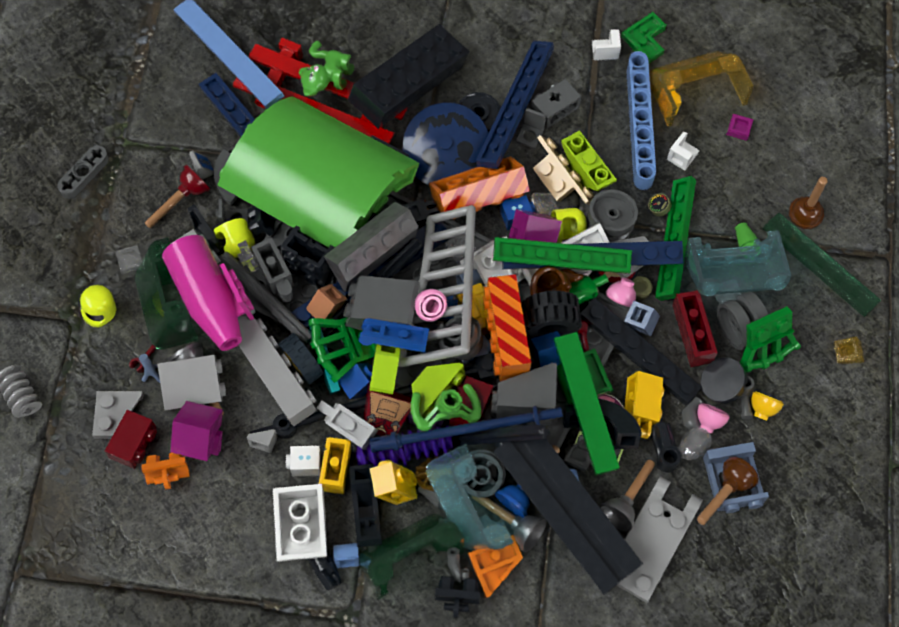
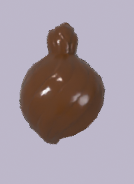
(553, 279)

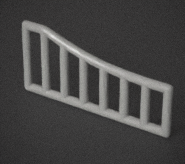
(465, 288)

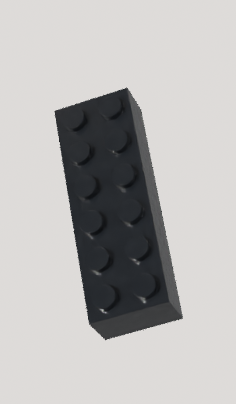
(408, 76)

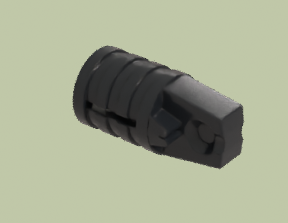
(326, 571)

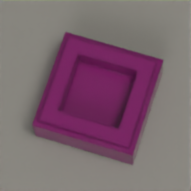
(739, 127)

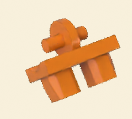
(166, 470)

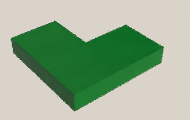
(641, 36)

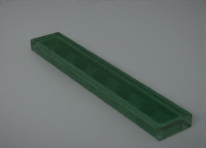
(823, 265)

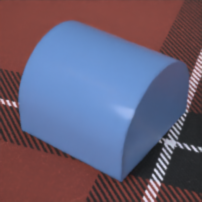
(346, 555)

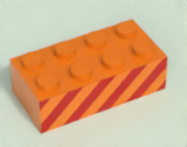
(481, 186)
(506, 327)

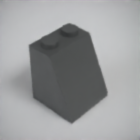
(381, 300)
(526, 390)

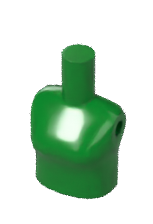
(587, 288)

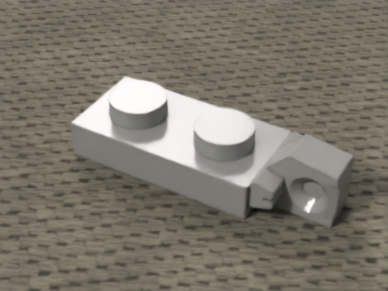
(348, 424)

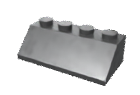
(372, 244)

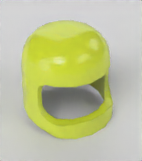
(572, 222)
(234, 232)
(97, 301)

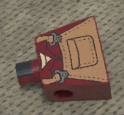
(386, 411)

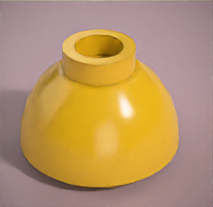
(765, 405)

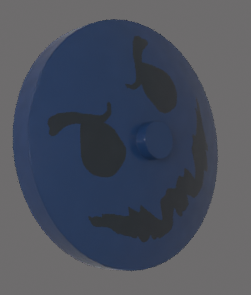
(444, 141)

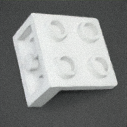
(488, 268)

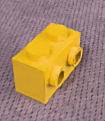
(393, 482)

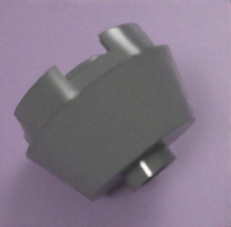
(476, 341)
(489, 474)

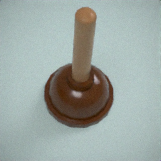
(807, 211)
(737, 476)

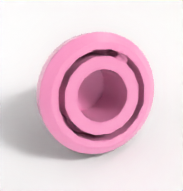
(622, 292)
(430, 304)
(711, 417)

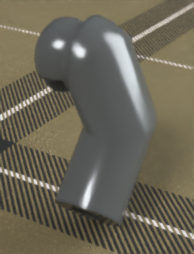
(689, 413)
(454, 565)

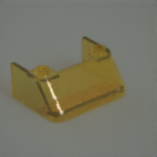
(671, 76)

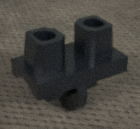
(260, 222)
(468, 595)

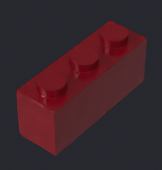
(694, 328)

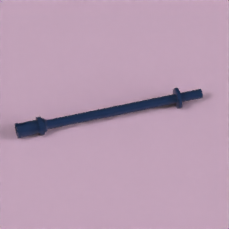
(396, 441)

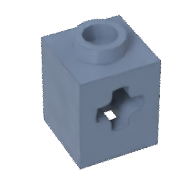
(642, 318)

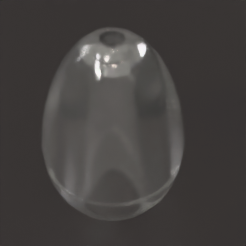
(695, 443)

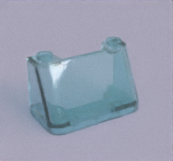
(738, 268)
(447, 479)

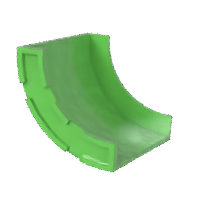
(314, 171)

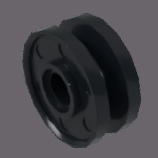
(482, 105)

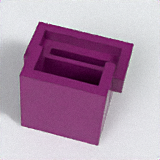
(535, 227)
(197, 431)

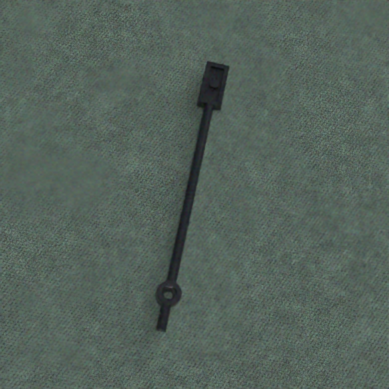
(483, 368)

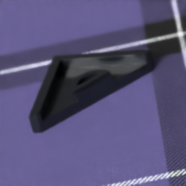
(203, 228)

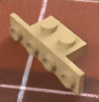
(557, 175)

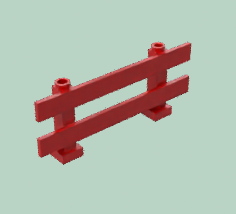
(289, 63)

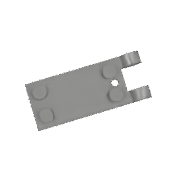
(656, 539)

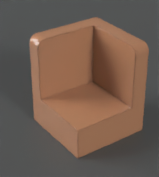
(326, 302)

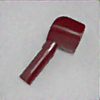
(583, 331)
(134, 361)

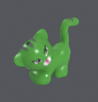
(318, 76)

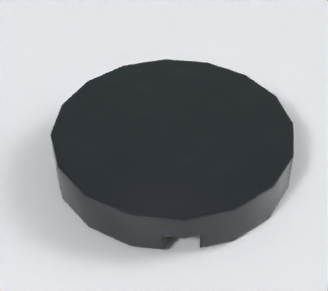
(724, 380)

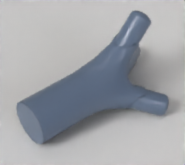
(149, 368)

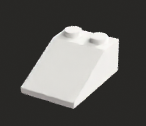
(300, 522)

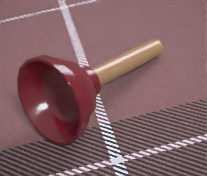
(190, 184)

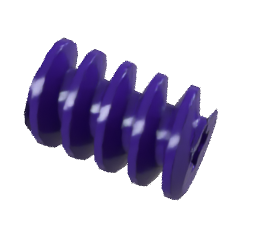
(427, 446)
(367, 457)

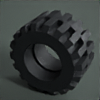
(550, 313)

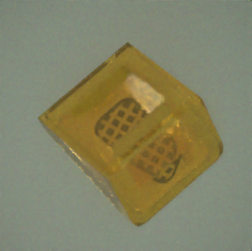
(849, 350)

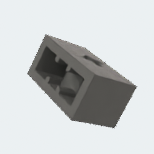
(556, 102)

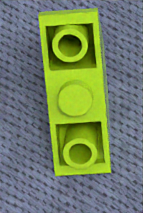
(587, 162)
(384, 369)
(435, 381)

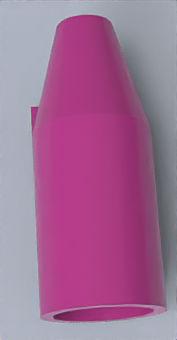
(209, 296)

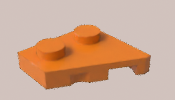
(494, 565)

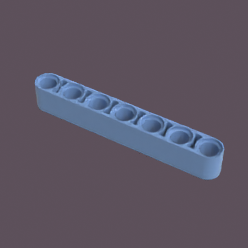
(639, 128)

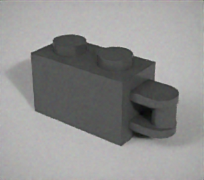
(274, 269)

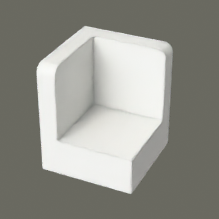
(607, 48)
(682, 153)

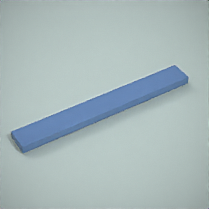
(229, 53)

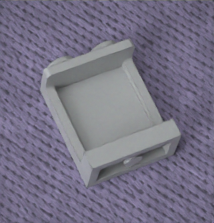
(191, 381)

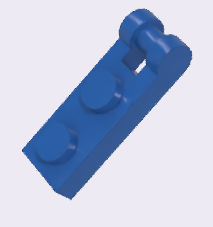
(393, 335)

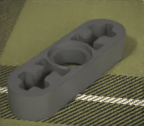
(83, 162)

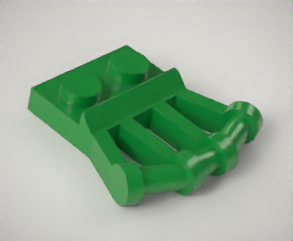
(766, 331)
(357, 352)

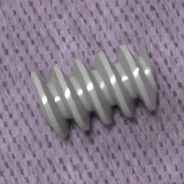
(18, 392)

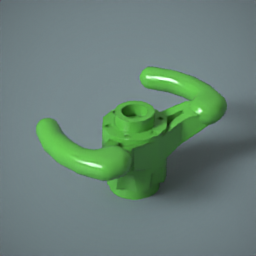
(447, 406)

